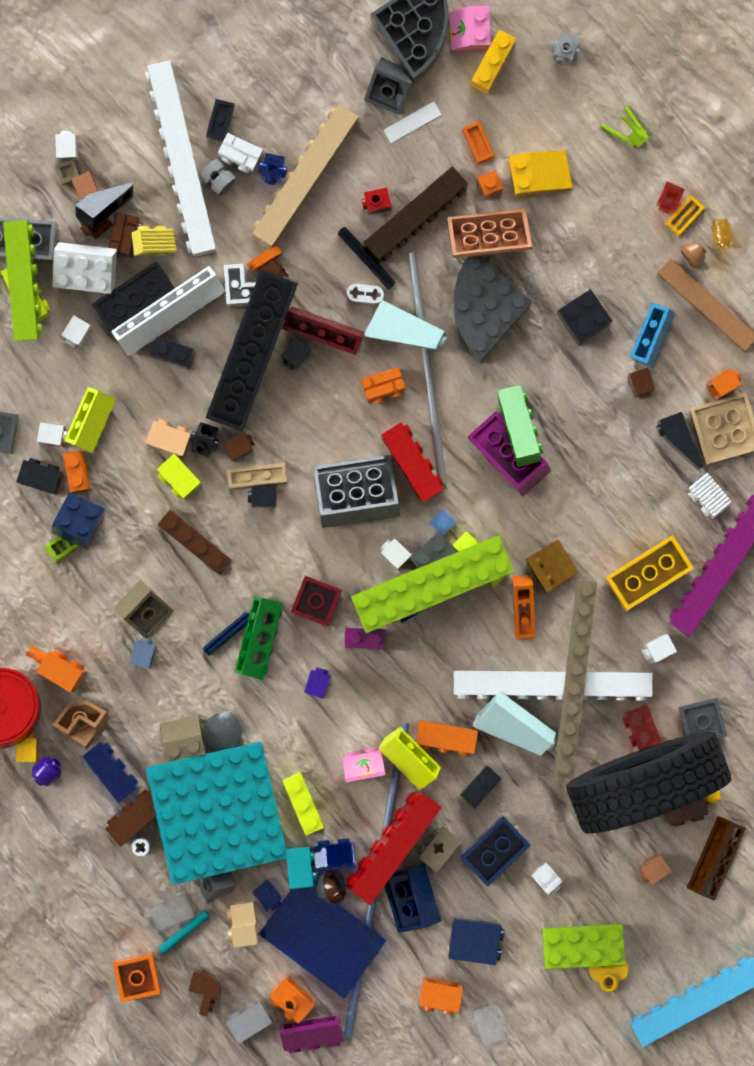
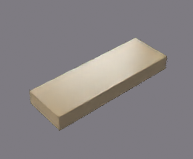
(257, 476)

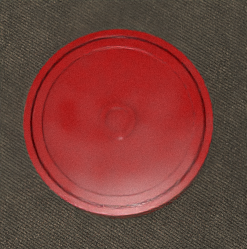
(18, 707)

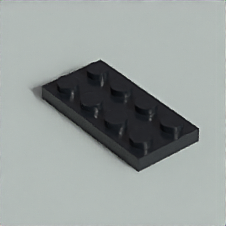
(133, 296)

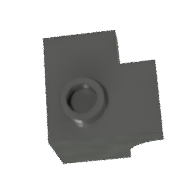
(217, 886)

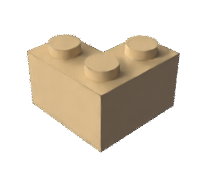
(244, 924)

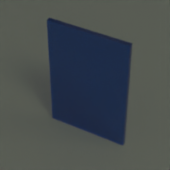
(323, 939)

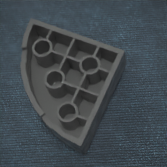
(413, 32)
(485, 306)

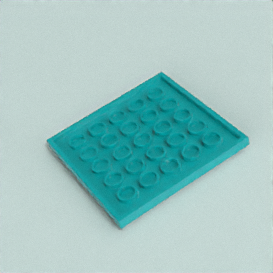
(216, 813)

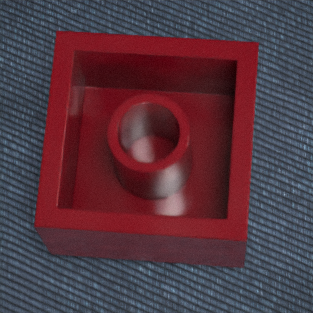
(316, 601)

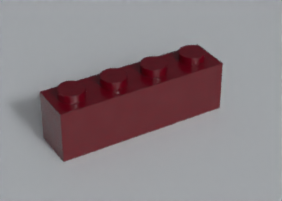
(323, 330)

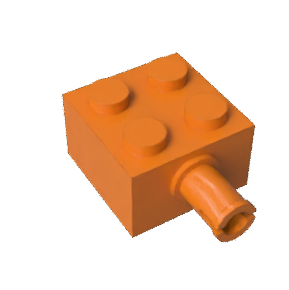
(57, 668)
(291, 999)

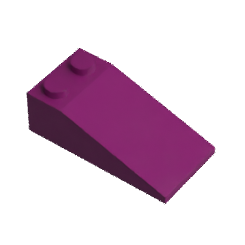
(494, 444)

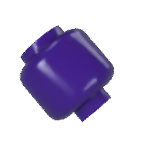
(46, 771)

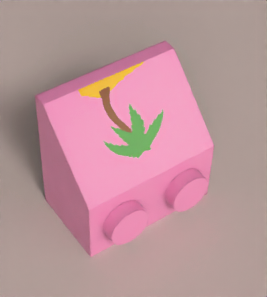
(470, 29)
(363, 765)

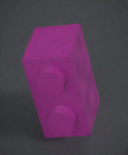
(359, 639)

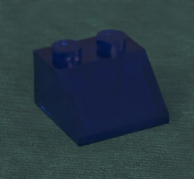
(334, 855)

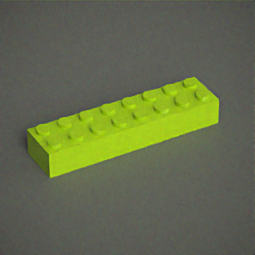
(432, 584)

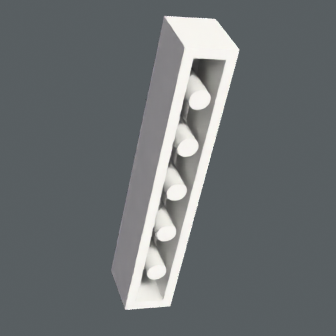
(168, 311)

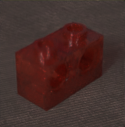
(646, 724)

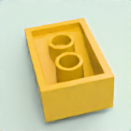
(539, 173)

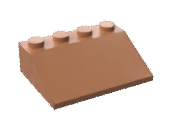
(489, 233)

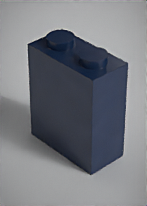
(475, 941)

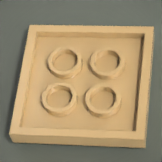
(724, 428)

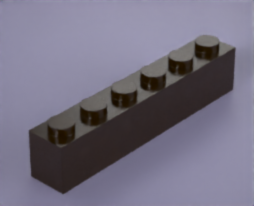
(416, 214)

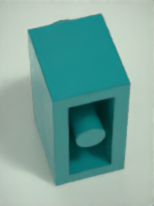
(300, 868)

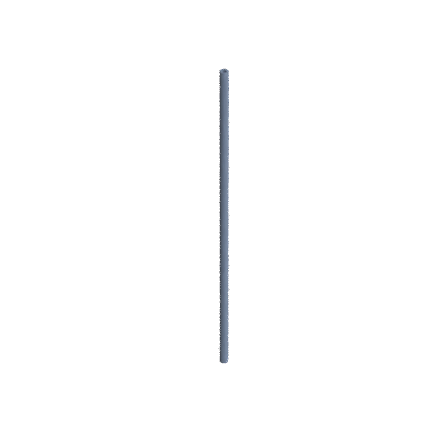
(371, 908)

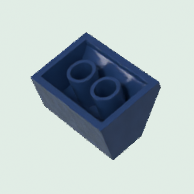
(412, 899)

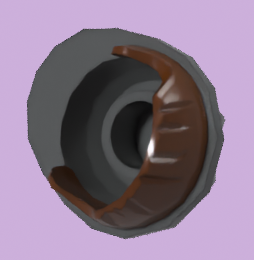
(331, 887)

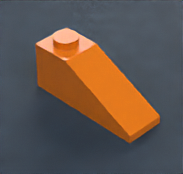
(523, 606)

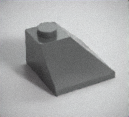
(388, 86)

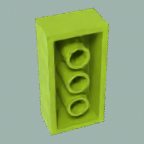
(583, 946)

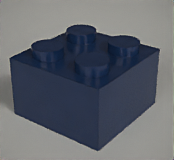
(78, 520)

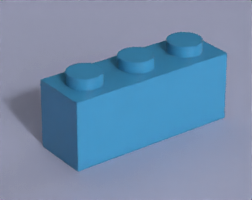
(652, 335)

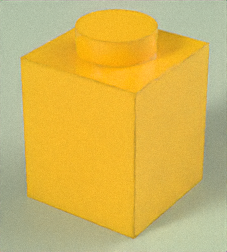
(28, 750)

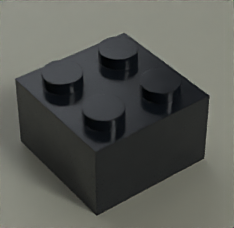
(584, 317)

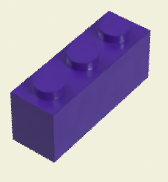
(318, 683)

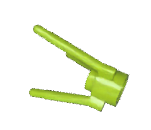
(638, 135)

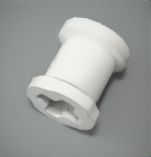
(135, 846)

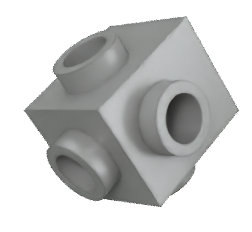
(565, 49)

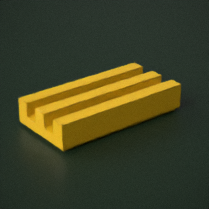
(673, 228)

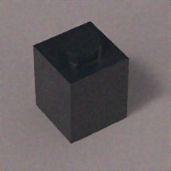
(295, 354)
(262, 497)

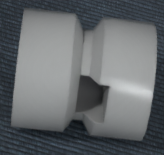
(222, 182)

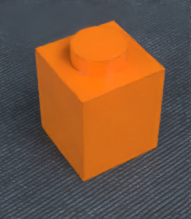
(489, 184)

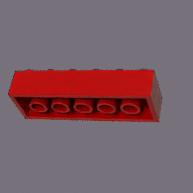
(393, 846)

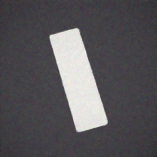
(412, 122)

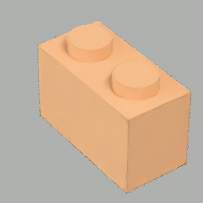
(168, 438)

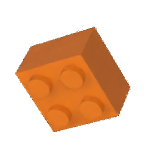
(137, 977)
(440, 995)

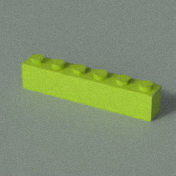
(22, 280)

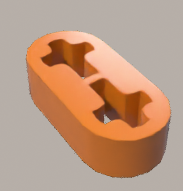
(264, 258)

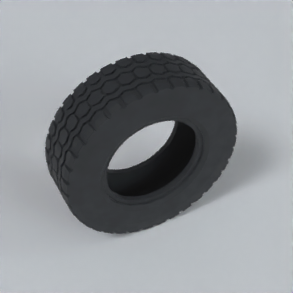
(649, 783)

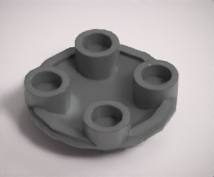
(222, 732)

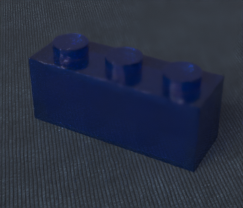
(111, 771)

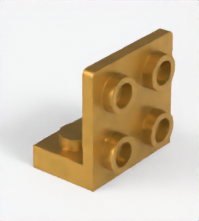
(551, 566)

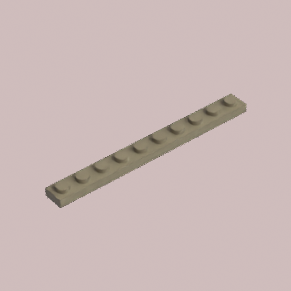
(575, 679)

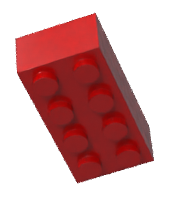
(411, 462)

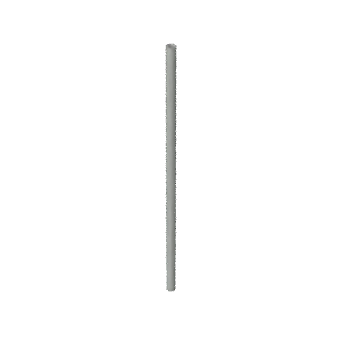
(427, 371)

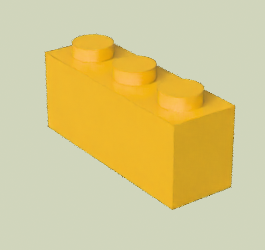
(493, 62)

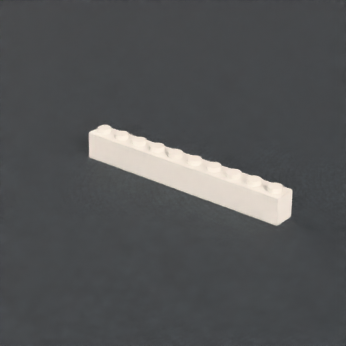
(181, 158)
(550, 684)

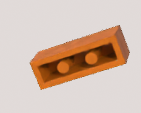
(446, 738)

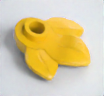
(616, 973)

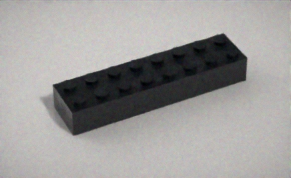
(251, 349)

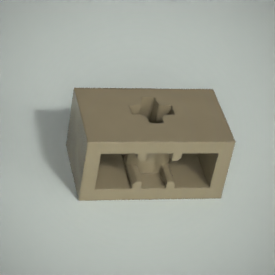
(438, 859)

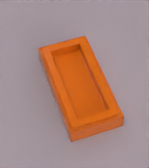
(478, 142)

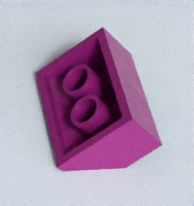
(311, 1034)

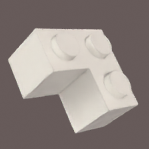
(237, 290)

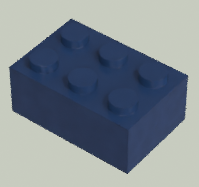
(495, 850)

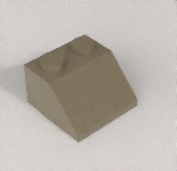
(143, 609)
(182, 738)

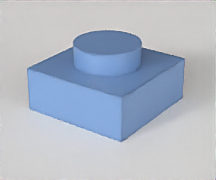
(442, 522)

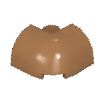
(81, 723)

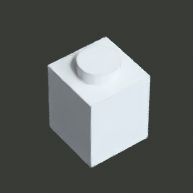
(66, 146)
(76, 332)
(51, 434)
(395, 553)

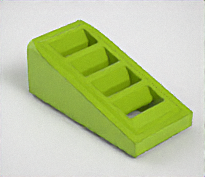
(56, 558)

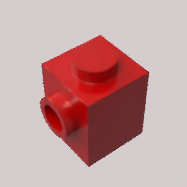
(376, 201)

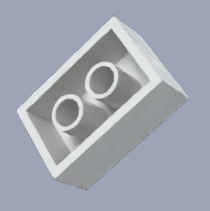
(84, 267)

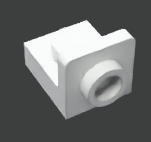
(547, 879)

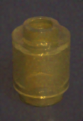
(722, 233)

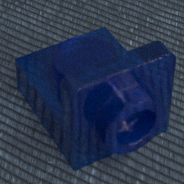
(268, 895)

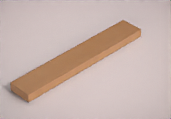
(707, 304)

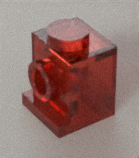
(672, 191)

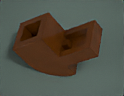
(207, 985)

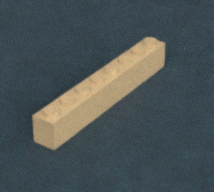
(305, 176)

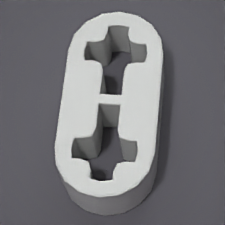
(363, 299)

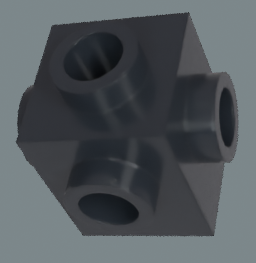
(204, 439)

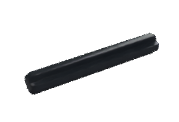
(366, 258)

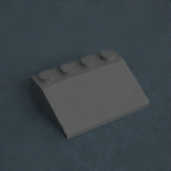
(356, 491)

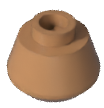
(693, 254)

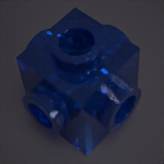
(272, 162)

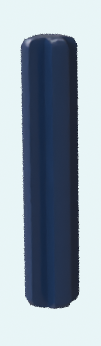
(226, 634)

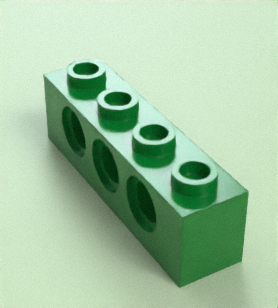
(250, 644)

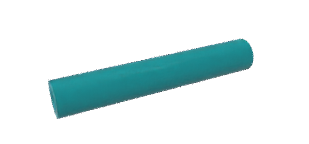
(184, 932)

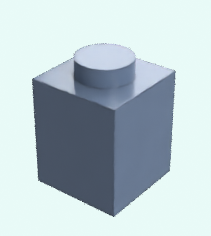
(143, 653)

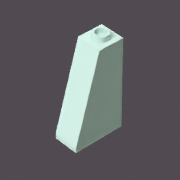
(402, 328)
(515, 725)

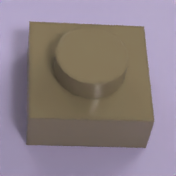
(67, 171)

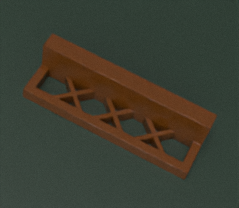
(713, 857)

